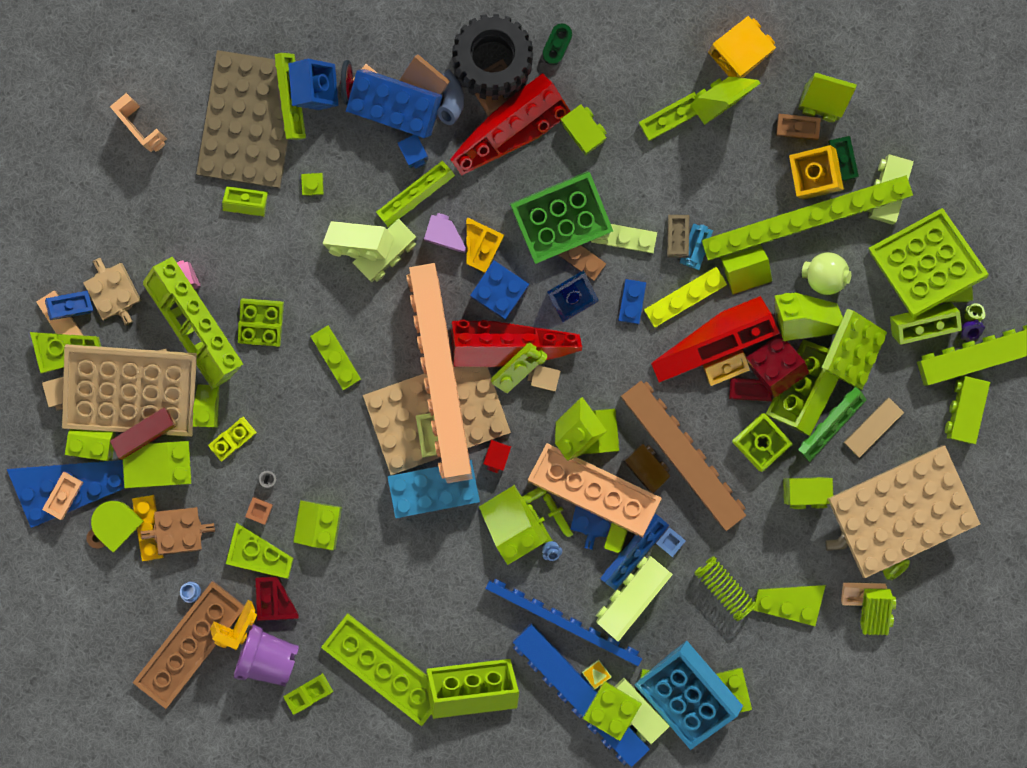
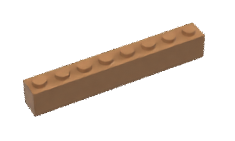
(683, 456)

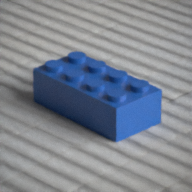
(393, 103)

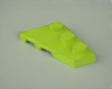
(50, 348)
(256, 554)
(791, 603)

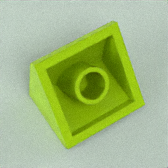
(746, 269)
(609, 441)

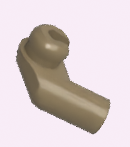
(836, 544)

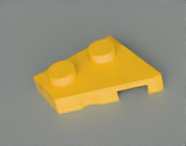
(481, 245)

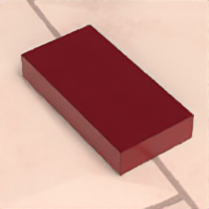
(748, 390)

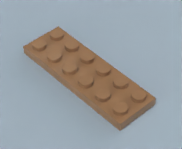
(187, 645)

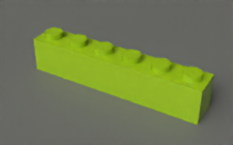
(973, 356)

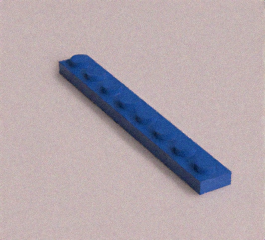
(572, 625)

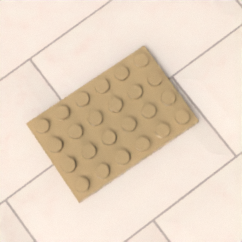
(124, 386)
(396, 407)
(903, 511)

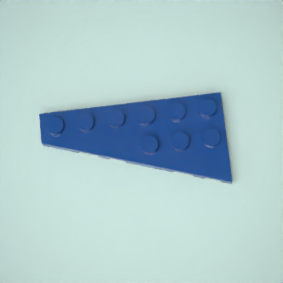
(37, 483)

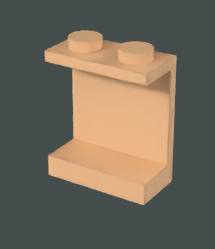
(124, 108)

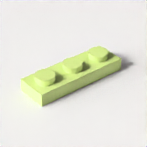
(629, 238)

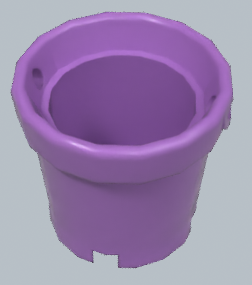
(265, 658)

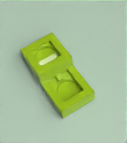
(308, 694)

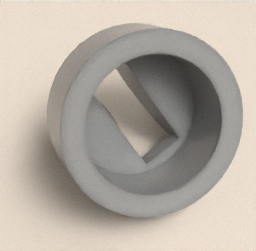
(271, 480)

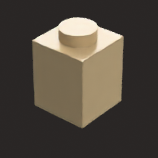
(544, 378)

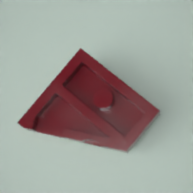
(273, 600)

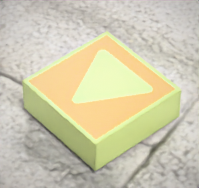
(596, 674)

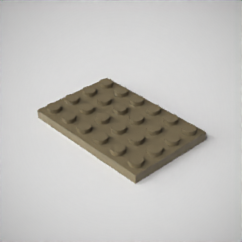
(244, 122)

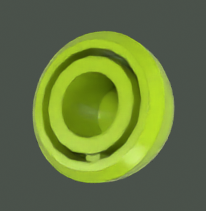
(896, 570)

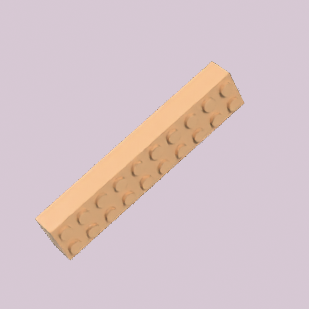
(440, 371)

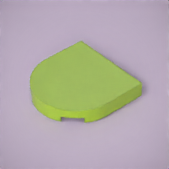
(114, 523)

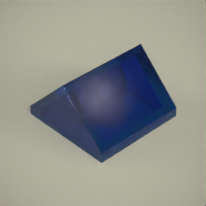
(572, 296)

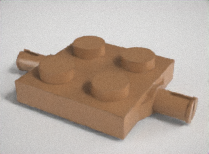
(177, 531)

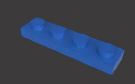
(633, 553)

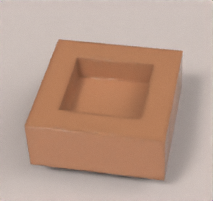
(259, 510)

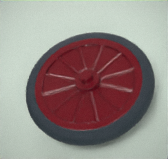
(346, 81)

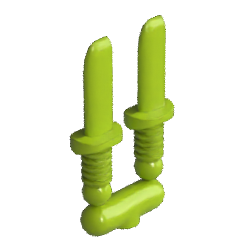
(555, 512)

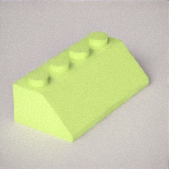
(633, 597)

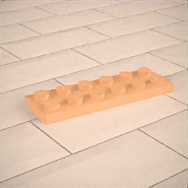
(595, 490)

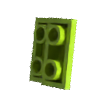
(260, 322)

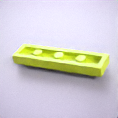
(685, 297)

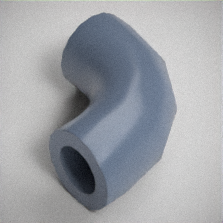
(452, 100)

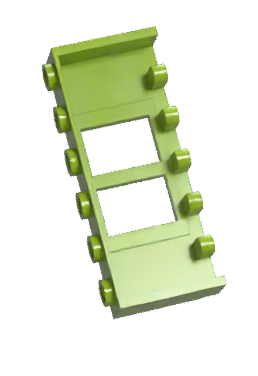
(214, 354)

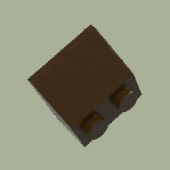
(647, 468)

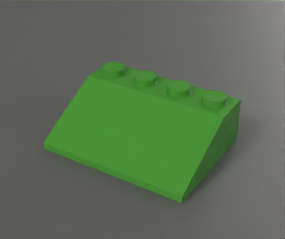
(561, 217)

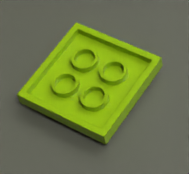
(854, 349)

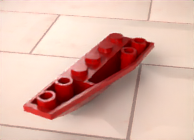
(513, 125)
(718, 337)
(496, 342)

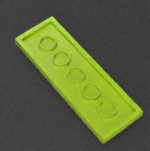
(380, 667)

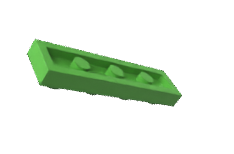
(832, 424)

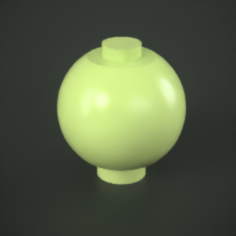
(827, 273)

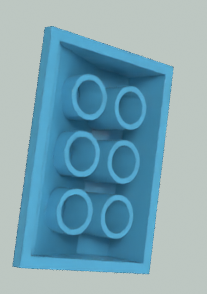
(689, 695)

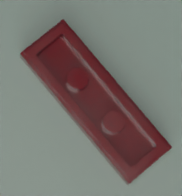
(142, 433)

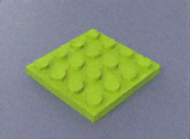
(928, 262)

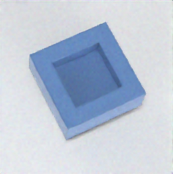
(670, 541)

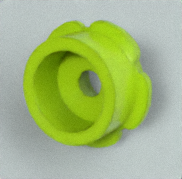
(974, 308)

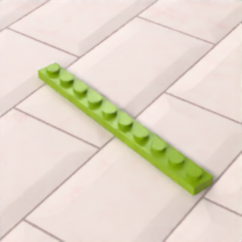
(807, 218)

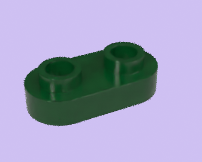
(557, 44)

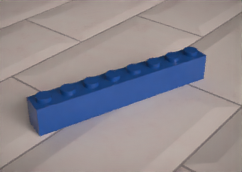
(573, 688)

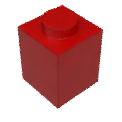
(496, 456)

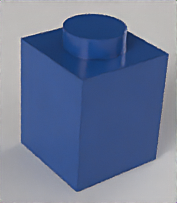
(413, 152)

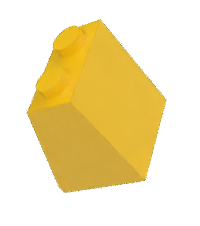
(742, 48)

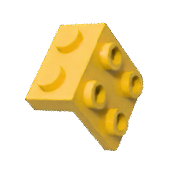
(230, 637)

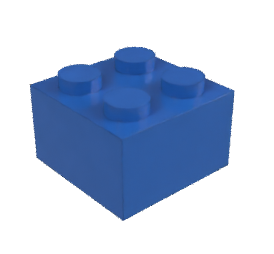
(313, 84)
(499, 290)

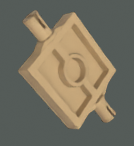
(112, 291)

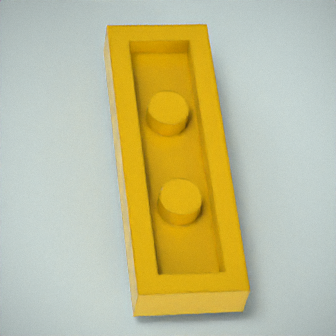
(145, 509)

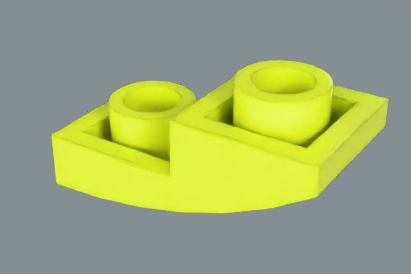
(232, 439)

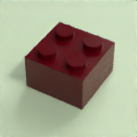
(777, 365)

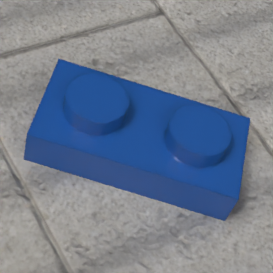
(632, 301)
(68, 305)

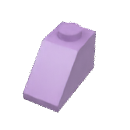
(443, 233)

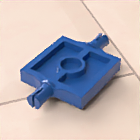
(590, 525)

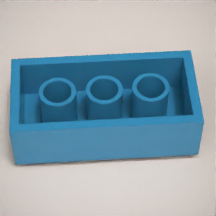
(427, 492)

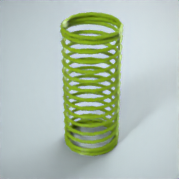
(738, 615)

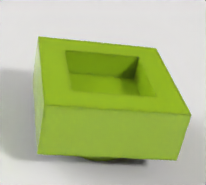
(312, 184)

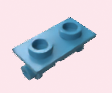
(696, 248)

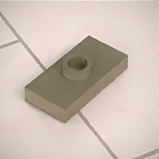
(678, 236)

